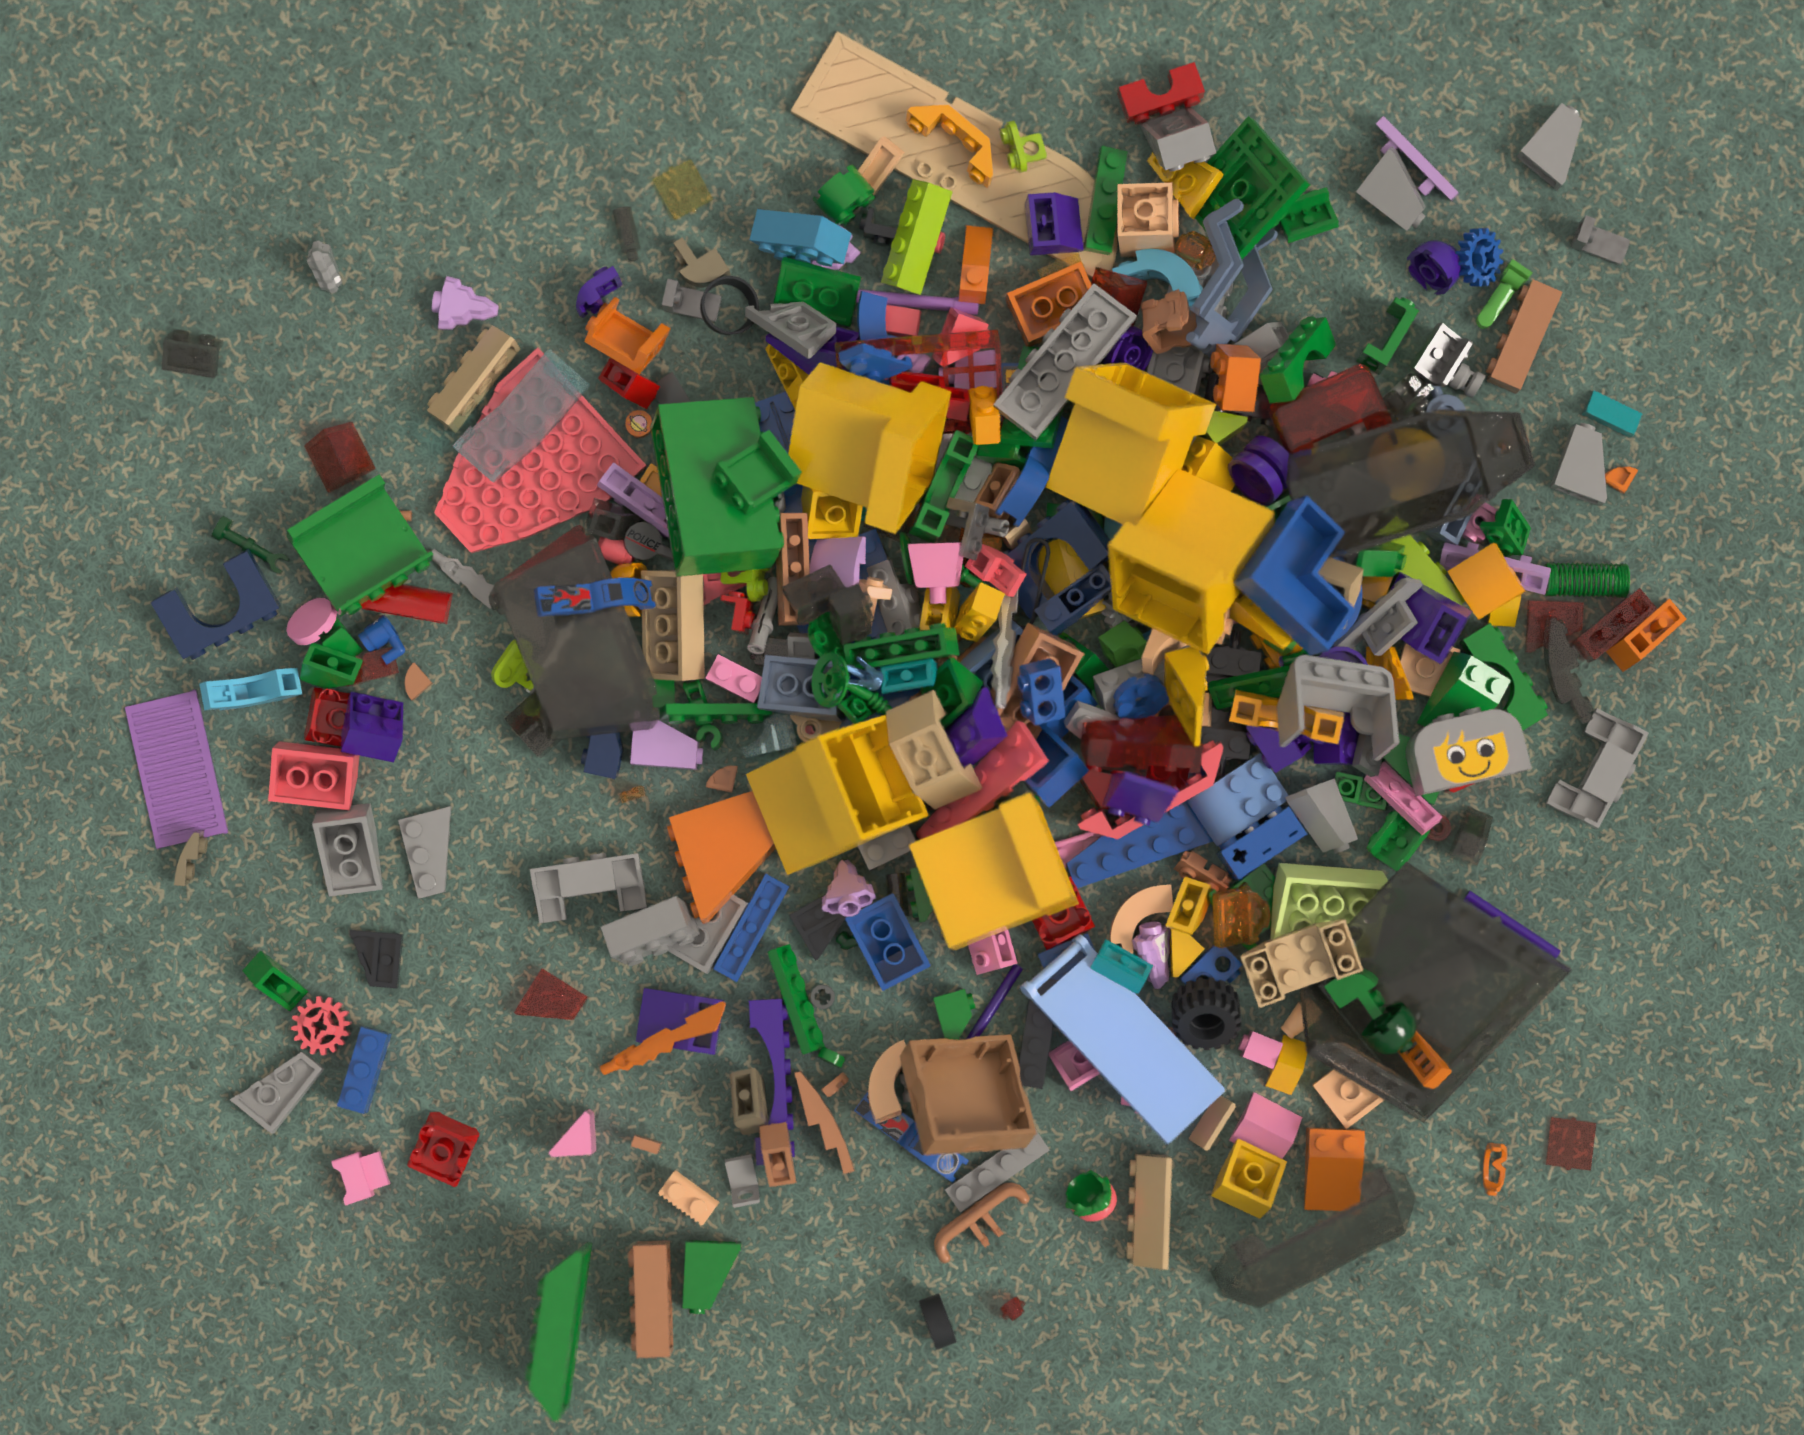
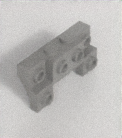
(1606, 773)
(588, 877)

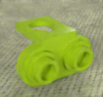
(1018, 158)
(756, 584)
(511, 669)

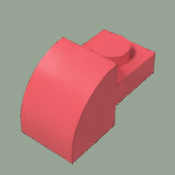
(997, 569)

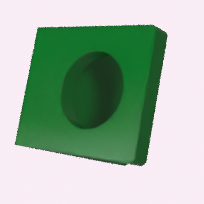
(665, 693)

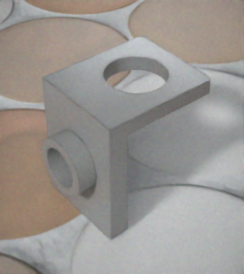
(742, 1180)

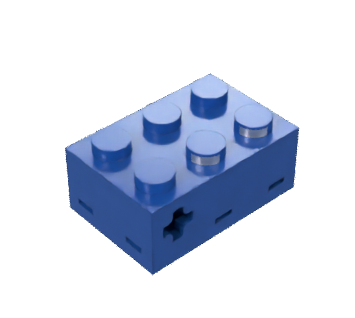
(1261, 842)

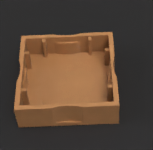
(967, 1094)

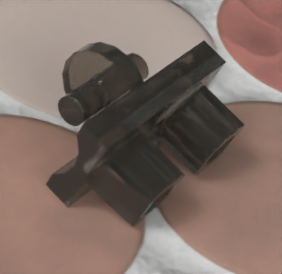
(1412, 401)

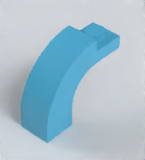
(1166, 267)
(251, 690)

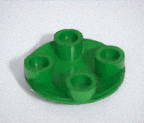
(823, 637)

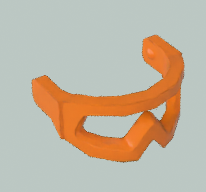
(1490, 1187)

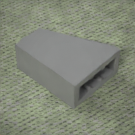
(1553, 146)
(1393, 191)
(1266, 340)
(1582, 466)
(1324, 816)

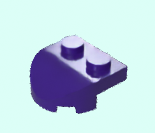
(590, 294)

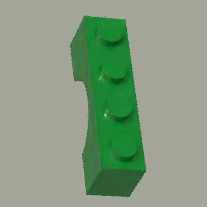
(1284, 373)
(945, 484)
(1488, 648)

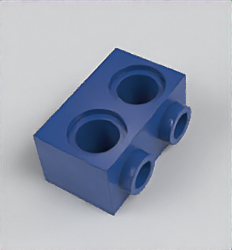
(1047, 689)
(1206, 966)

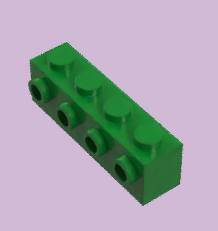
(908, 647)

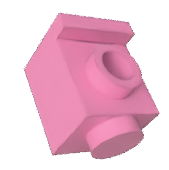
(1472, 531)

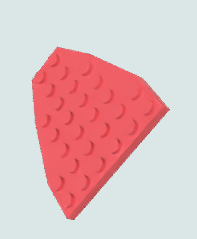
(543, 487)

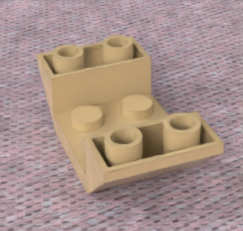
(927, 752)
(1300, 960)

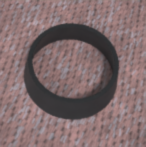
(744, 287)

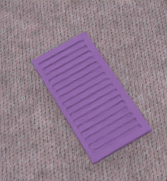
(176, 768)

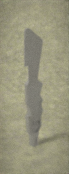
(466, 575)

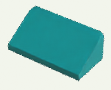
(1612, 414)
(908, 675)
(1121, 966)

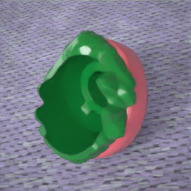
(1090, 1196)

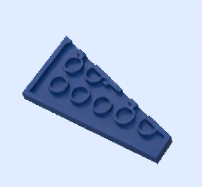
(1107, 856)

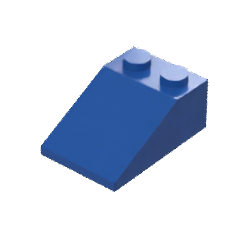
(888, 942)

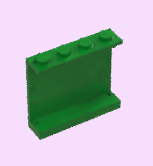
(359, 547)

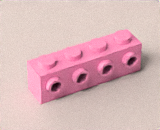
(993, 953)

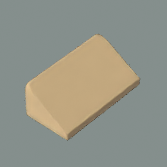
(1212, 1122)

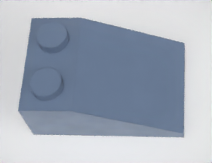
(788, 689)

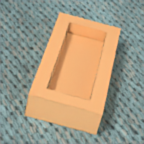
(880, 163)

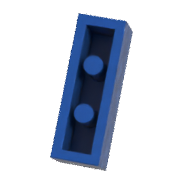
(364, 1070)

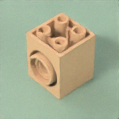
(1147, 217)

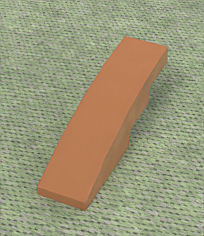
(818, 1113)

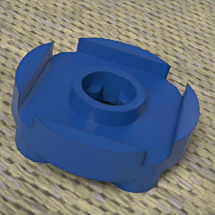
(1149, 689)

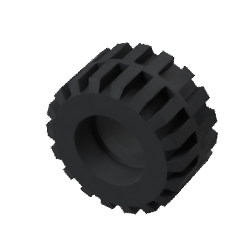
(1206, 1013)

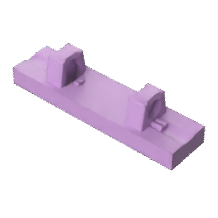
(1434, 178)
(635, 496)
(1532, 576)

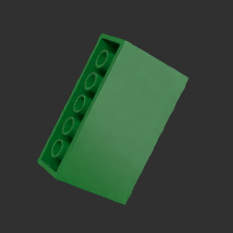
(701, 520)

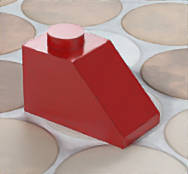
(629, 384)

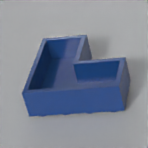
(1286, 579)
(1063, 764)

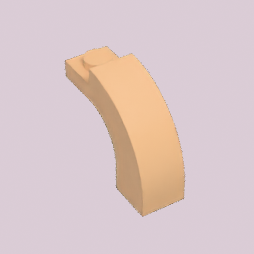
(1138, 906)
(881, 1090)

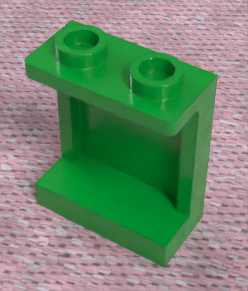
(1378, 359)
(757, 473)

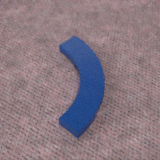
(872, 318)

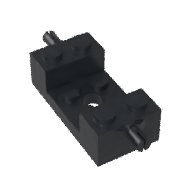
(1227, 663)

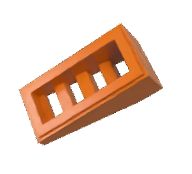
(1434, 1072)

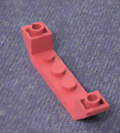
(1098, 822)

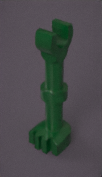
(223, 531)

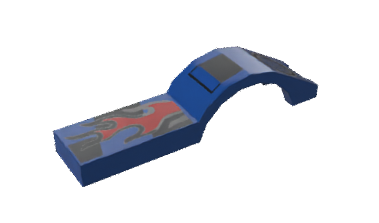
(593, 596)
(905, 1132)

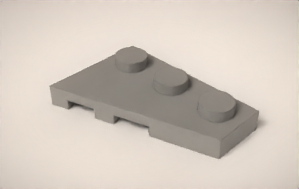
(713, 936)
(277, 1094)

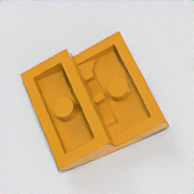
(1486, 581)

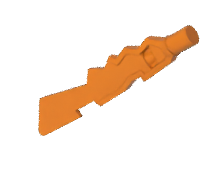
(663, 1041)

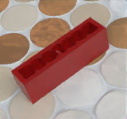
(413, 603)

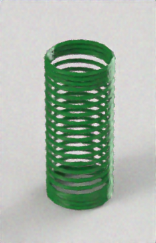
(1621, 574)

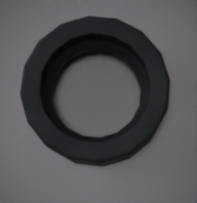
(937, 1321)

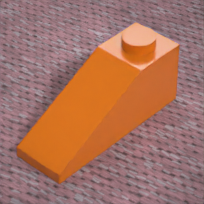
(975, 264)
(1646, 635)

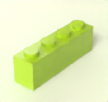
(916, 236)
(1421, 567)

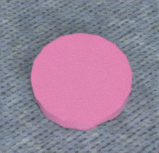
(311, 621)

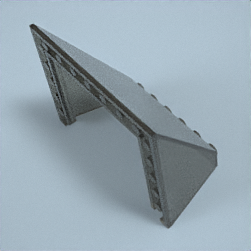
(1450, 967)

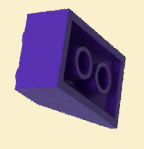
(825, 354)
(1138, 797)

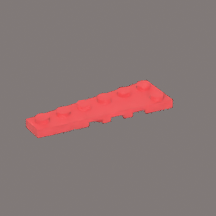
(1002, 768)

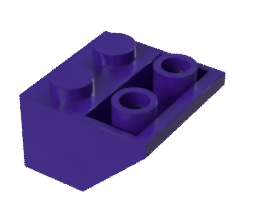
(1053, 224)
(372, 727)
(1339, 753)
(1273, 755)

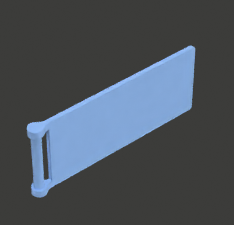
(1125, 1043)

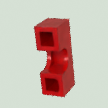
(1140, 103)

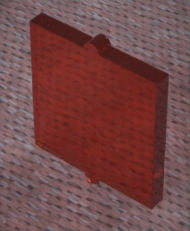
(1570, 1143)

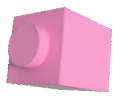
(1260, 1049)

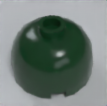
(1391, 1031)

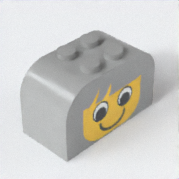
(1466, 750)

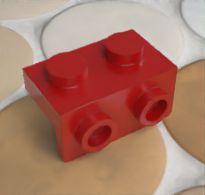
(743, 611)

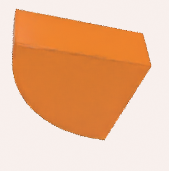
(1620, 478)

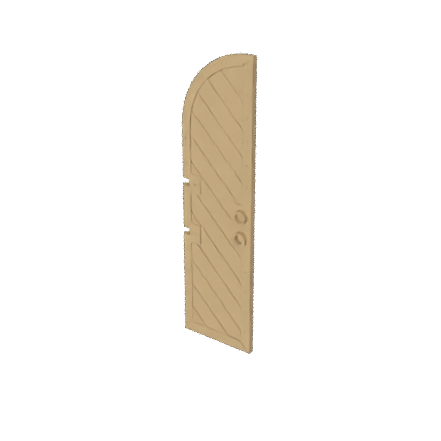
(867, 97)

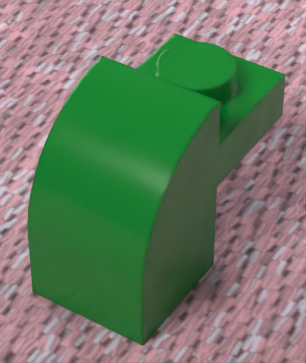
(1360, 986)

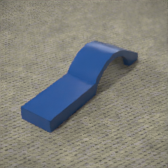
(1031, 479)

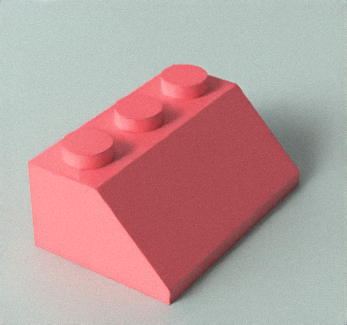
(312, 775)

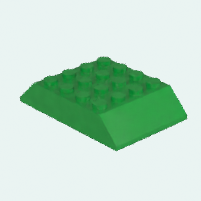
(558, 1332)

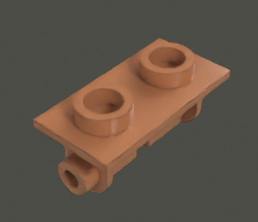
(1193, 865)

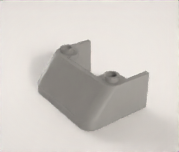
(1344, 687)

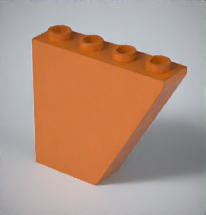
(720, 850)

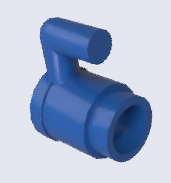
(378, 635)

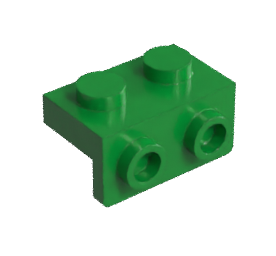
(1309, 216)
(1395, 841)

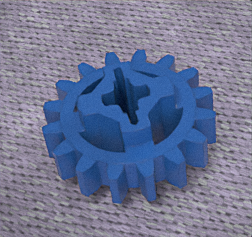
(1479, 257)

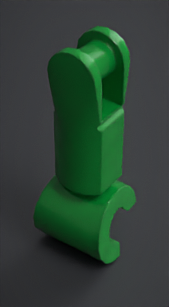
(707, 728)

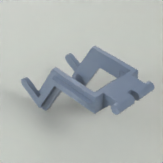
(1211, 326)

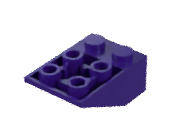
(1438, 621)
(669, 1010)

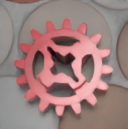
(317, 1037)

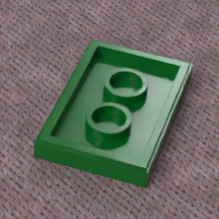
(822, 288)

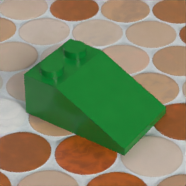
(1464, 686)

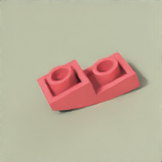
(902, 321)

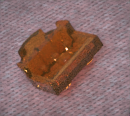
(1238, 917)

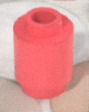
(614, 551)

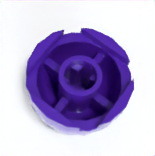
(1435, 264)
(1131, 349)

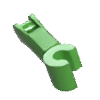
(1514, 278)

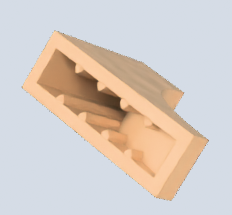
(1161, 643)

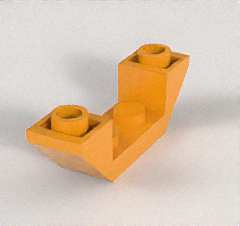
(925, 118)

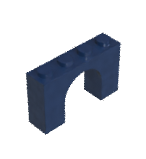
(1071, 524)
(194, 635)

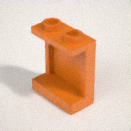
(624, 338)

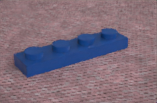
(751, 927)

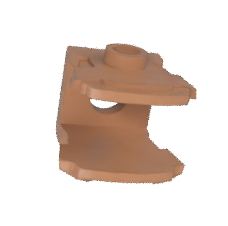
(1167, 322)

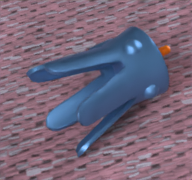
(869, 677)

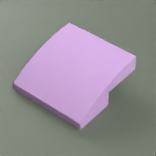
(843, 555)

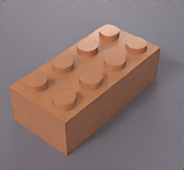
(1034, 646)
(652, 1299)

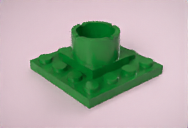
(1259, 178)

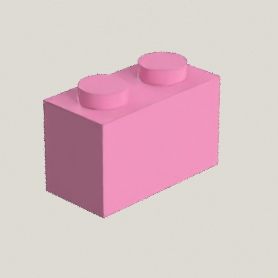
(735, 679)

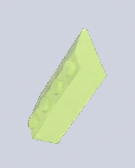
(1319, 895)

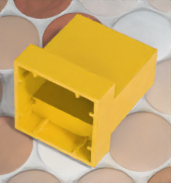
(1124, 439)
(868, 441)
(1184, 559)
(834, 794)
(993, 872)

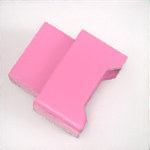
(361, 1175)

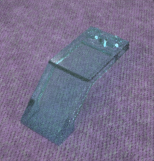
(522, 417)

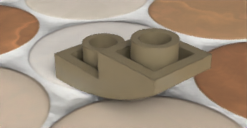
(192, 850)

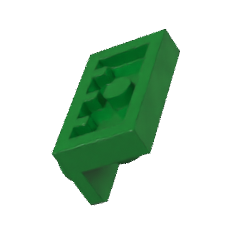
(1509, 530)

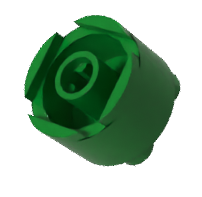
(844, 195)

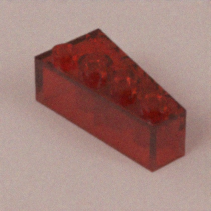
(1140, 743)

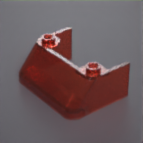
(1329, 409)

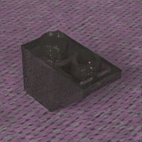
(610, 520)

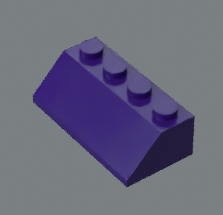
(976, 729)

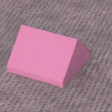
(1072, 1065)
(1267, 1126)
(579, 1138)

